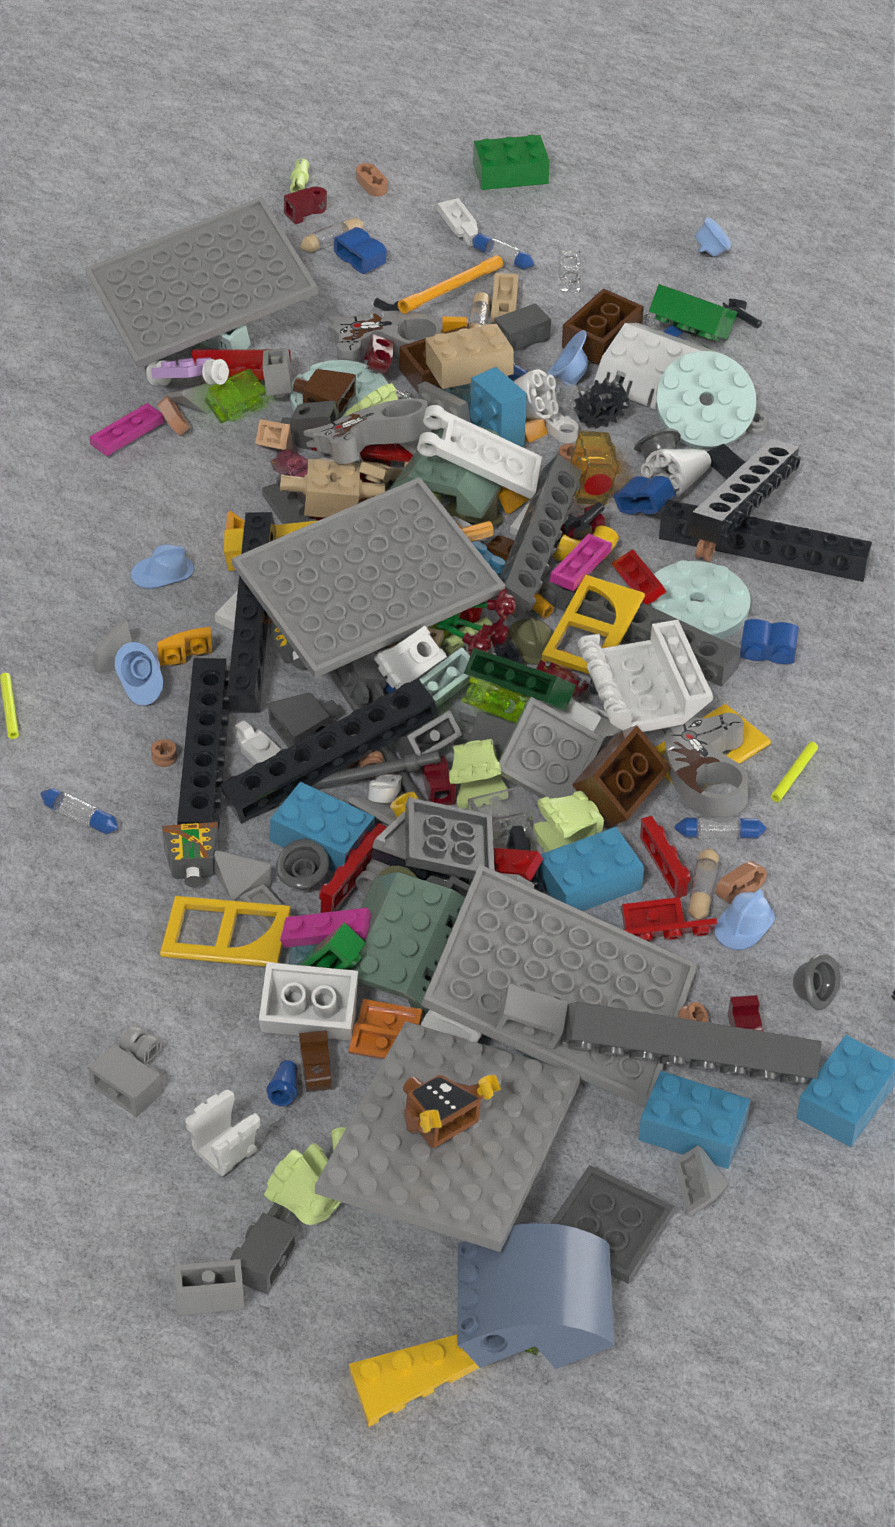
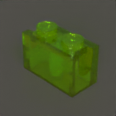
(235, 396)
(493, 699)

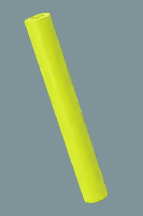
(9, 706)
(794, 771)

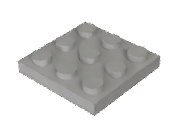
(547, 751)

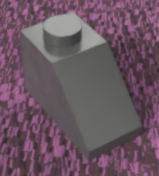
(429, 736)

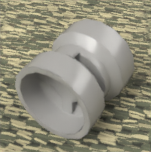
(372, 870)
(142, 1046)

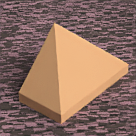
(274, 435)

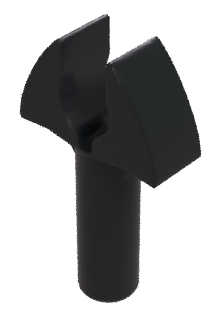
(740, 307)
(582, 522)

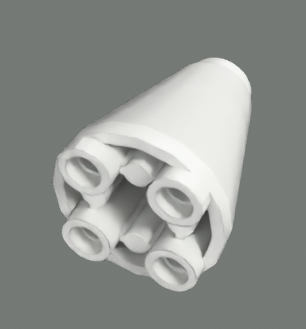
(540, 394)
(678, 465)

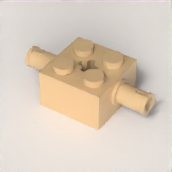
(330, 487)

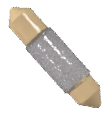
(325, 237)
(479, 310)
(703, 884)

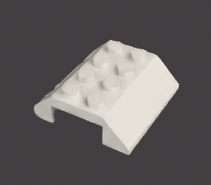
(641, 358)
(649, 680)

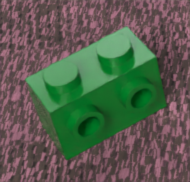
(336, 950)

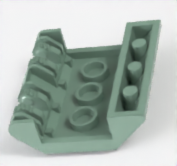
(440, 475)
(405, 934)

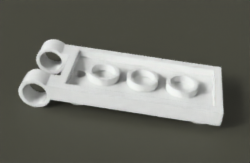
(480, 452)

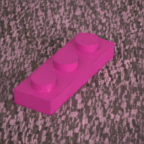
(126, 429)
(580, 562)
(316, 927)

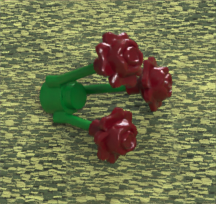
(498, 632)

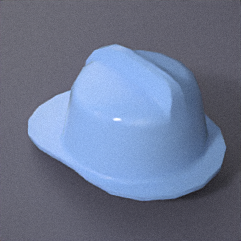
(712, 238)
(572, 361)
(164, 567)
(139, 673)
(744, 921)

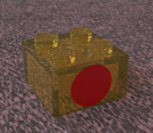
(597, 459)

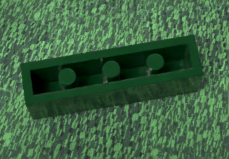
(520, 679)

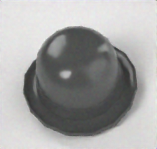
(658, 440)
(302, 864)
(817, 981)

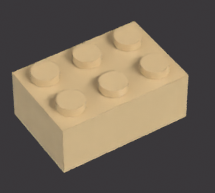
(467, 353)

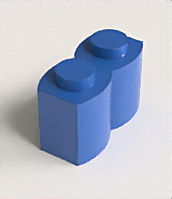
(360, 250)
(644, 495)
(769, 641)

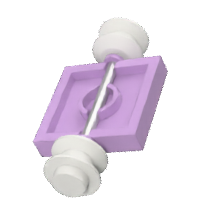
(163, 371)

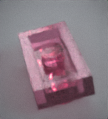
(290, 463)

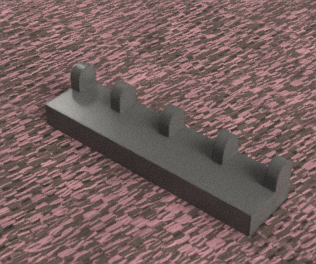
(285, 504)

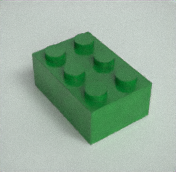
(511, 162)
(692, 313)

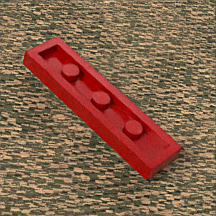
(345, 877)

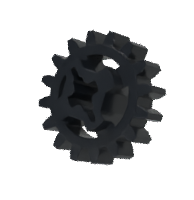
(601, 403)

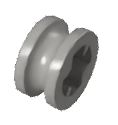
(758, 423)

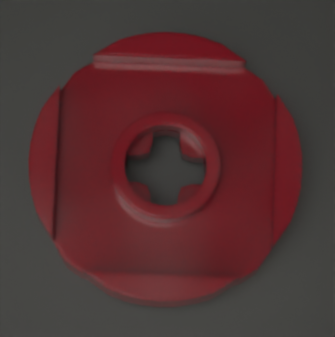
(565, 674)

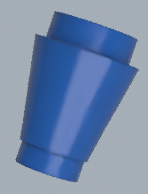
(283, 1085)

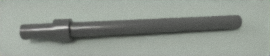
(410, 762)

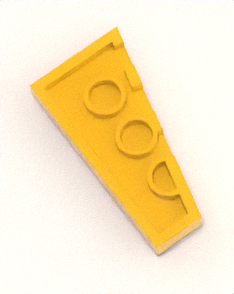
(398, 1377)

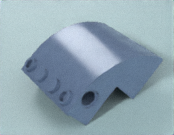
(540, 1291)

